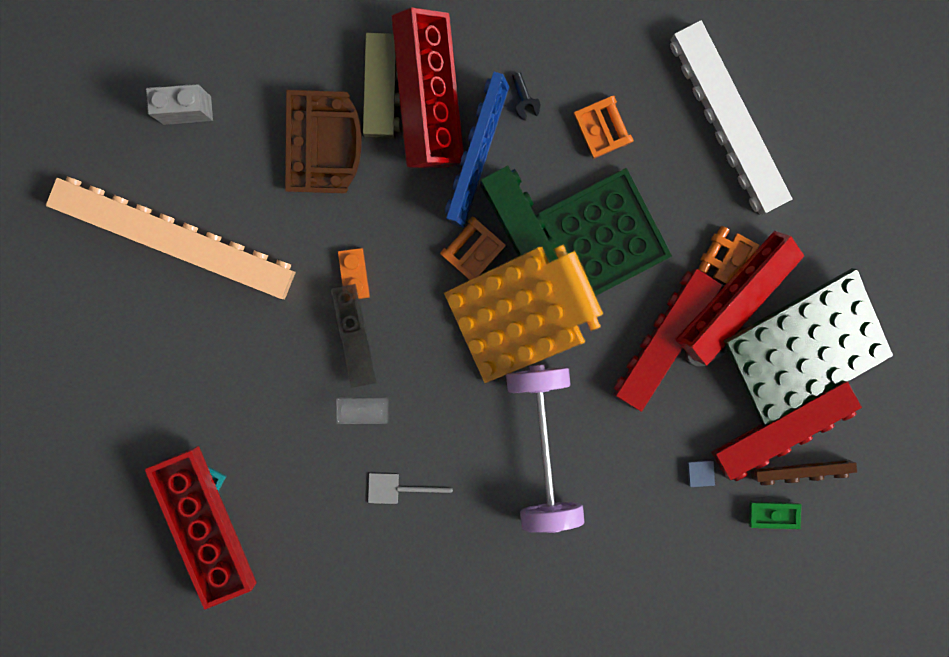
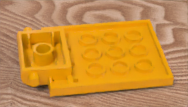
(524, 311)

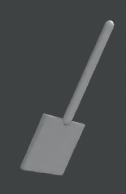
(385, 488)

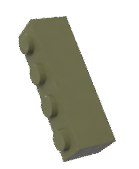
(380, 87)

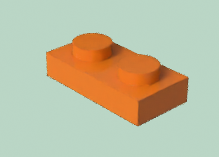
(354, 270)

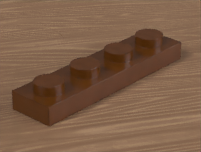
(814, 471)

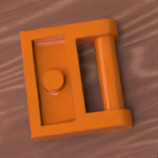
(595, 128)
(480, 253)

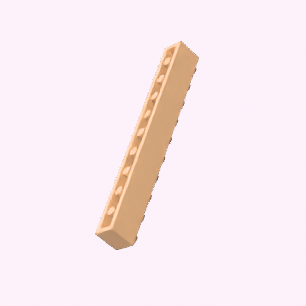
(170, 238)

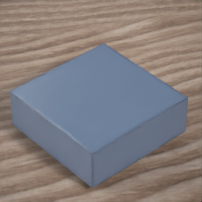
(701, 473)

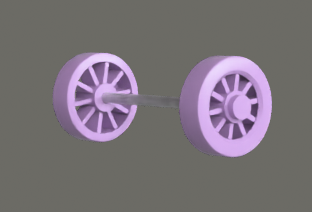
(550, 516)

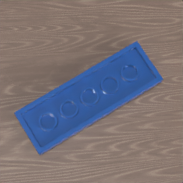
(474, 159)

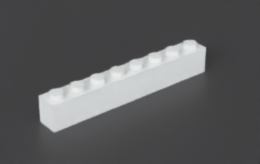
(729, 118)

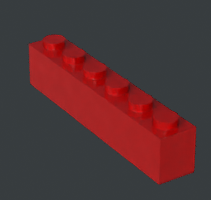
(740, 297)
(661, 346)
(796, 427)

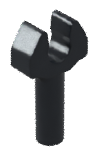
(525, 99)

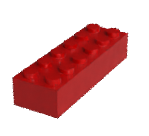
(427, 88)
(201, 527)

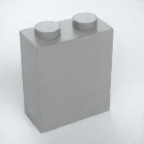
(179, 104)

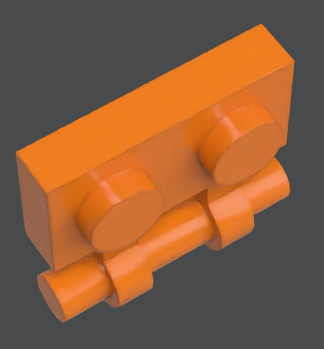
(737, 254)

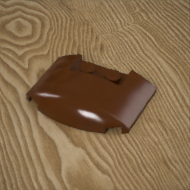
(321, 141)

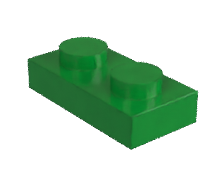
(775, 515)

